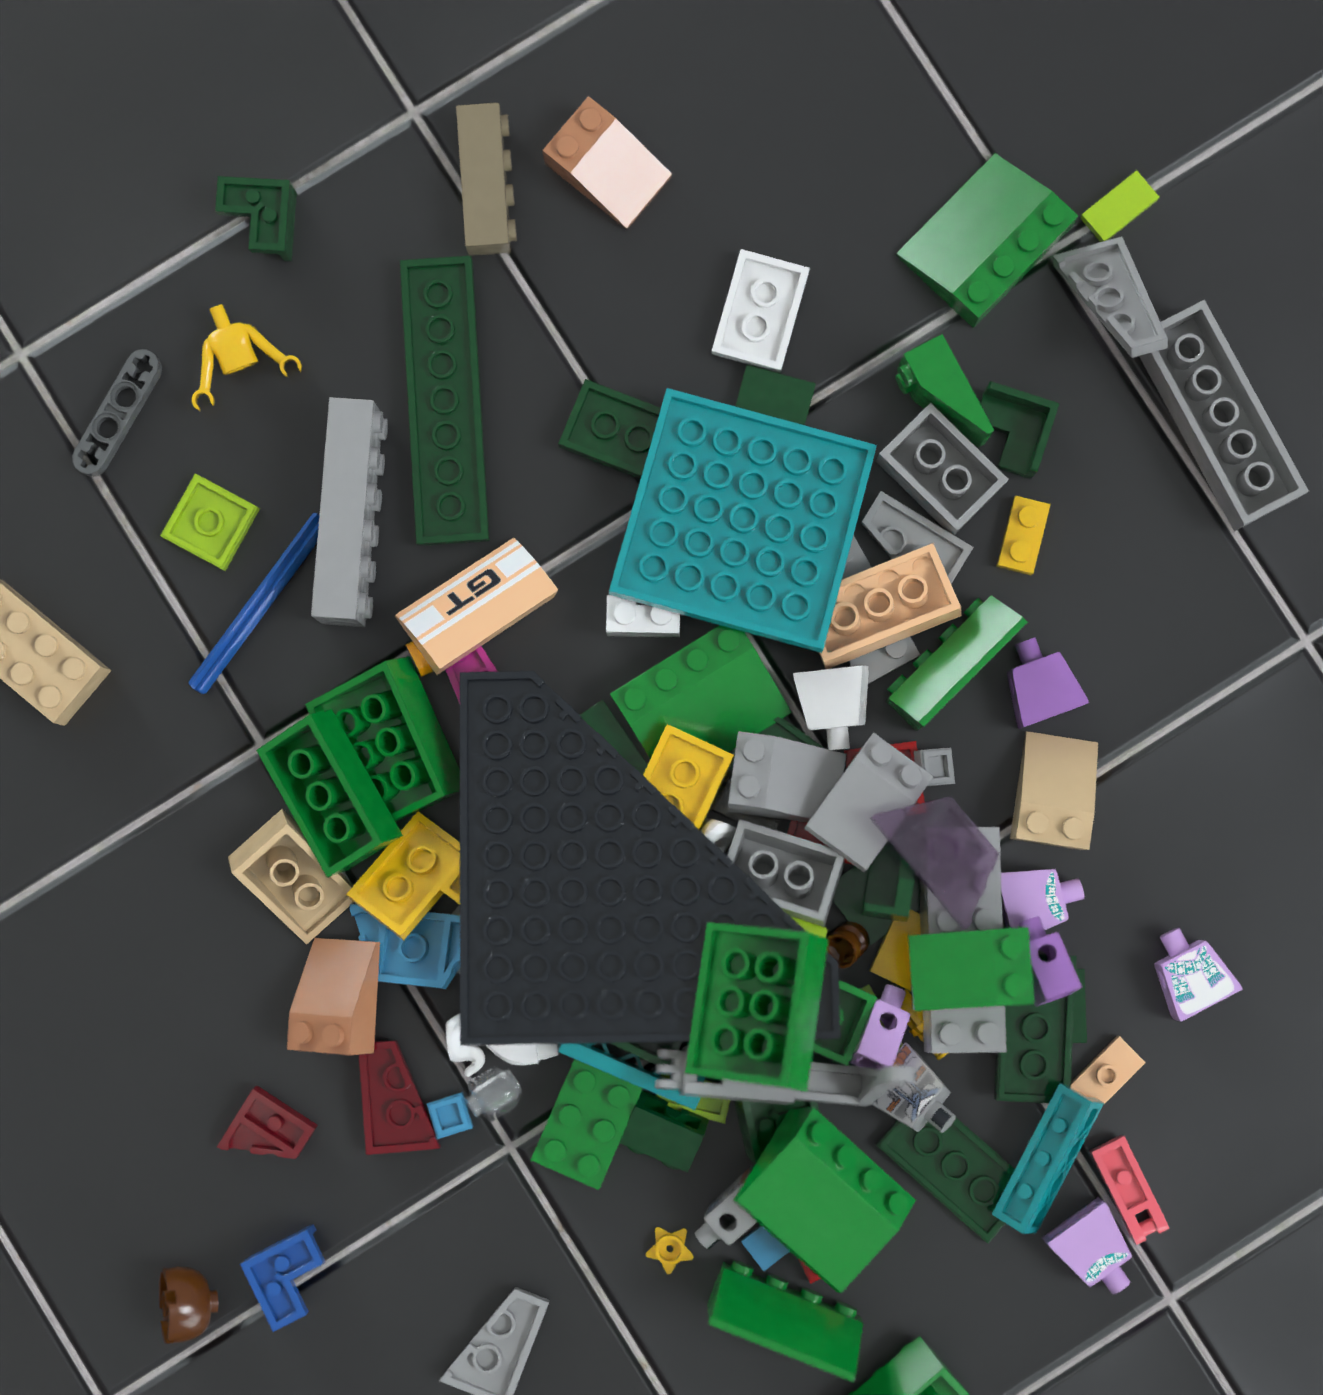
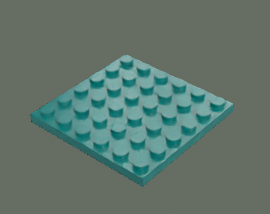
(743, 520)

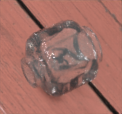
(493, 1093)

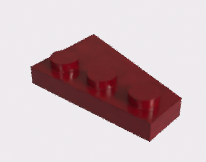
(391, 1104)

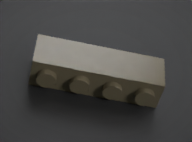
(484, 179)

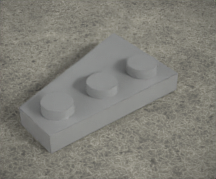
(904, 530)
(500, 1348)

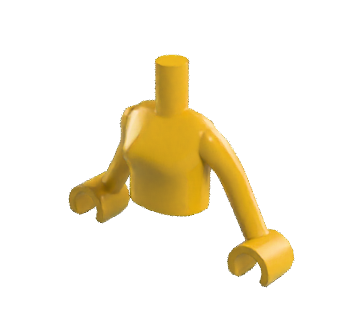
(233, 351)

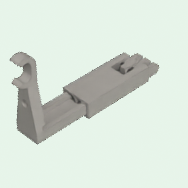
(826, 1083)

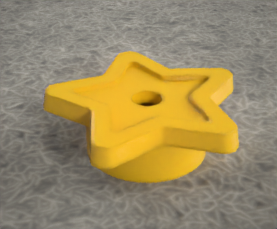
(660, 1253)

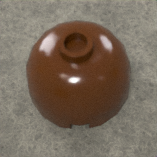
(185, 1304)

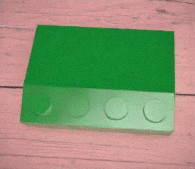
(987, 238)
(705, 691)
(395, 736)
(757, 1006)
(823, 1197)
(786, 1319)

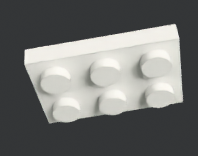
(760, 311)

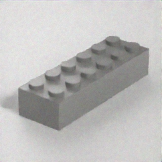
(1222, 418)
(348, 512)
(966, 1028)

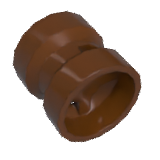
(841, 940)

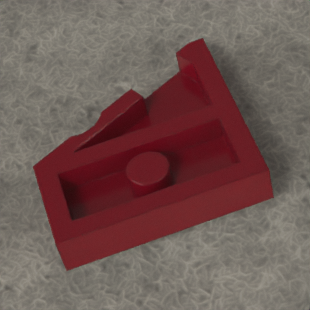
(268, 1127)

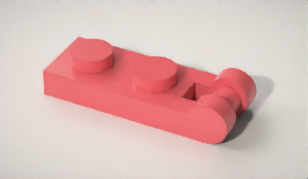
(1128, 1188)

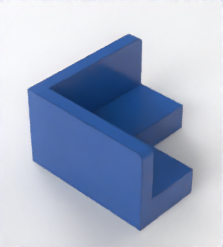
(273, 1271)

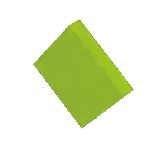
(210, 522)

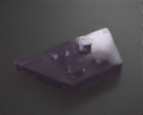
(943, 852)

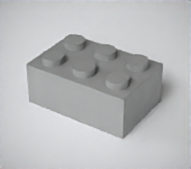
(941, 469)
(789, 869)

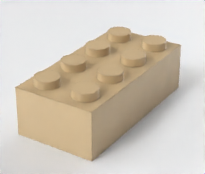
(44, 660)

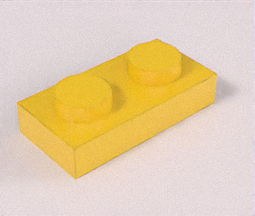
(1023, 535)

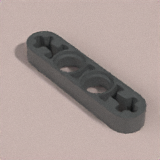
(122, 415)

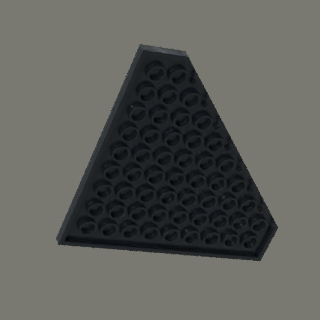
(583, 883)

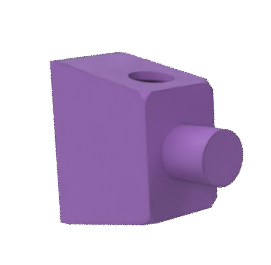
(1042, 685)
(1057, 975)

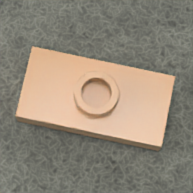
(1108, 1071)

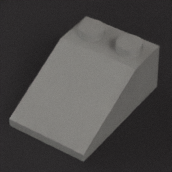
(781, 777)
(873, 783)

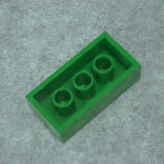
(329, 792)

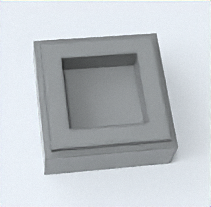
(937, 763)

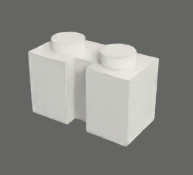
(635, 620)

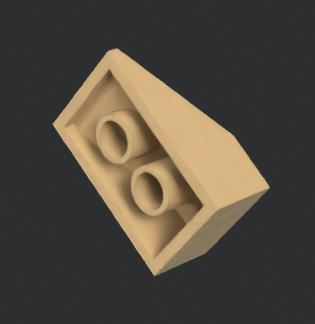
(1056, 791)
(288, 877)

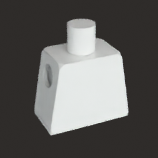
(834, 701)

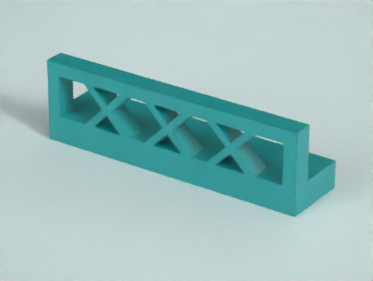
(625, 1070)
(1047, 1159)

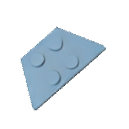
(426, 955)

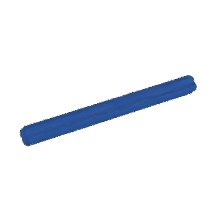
(256, 606)

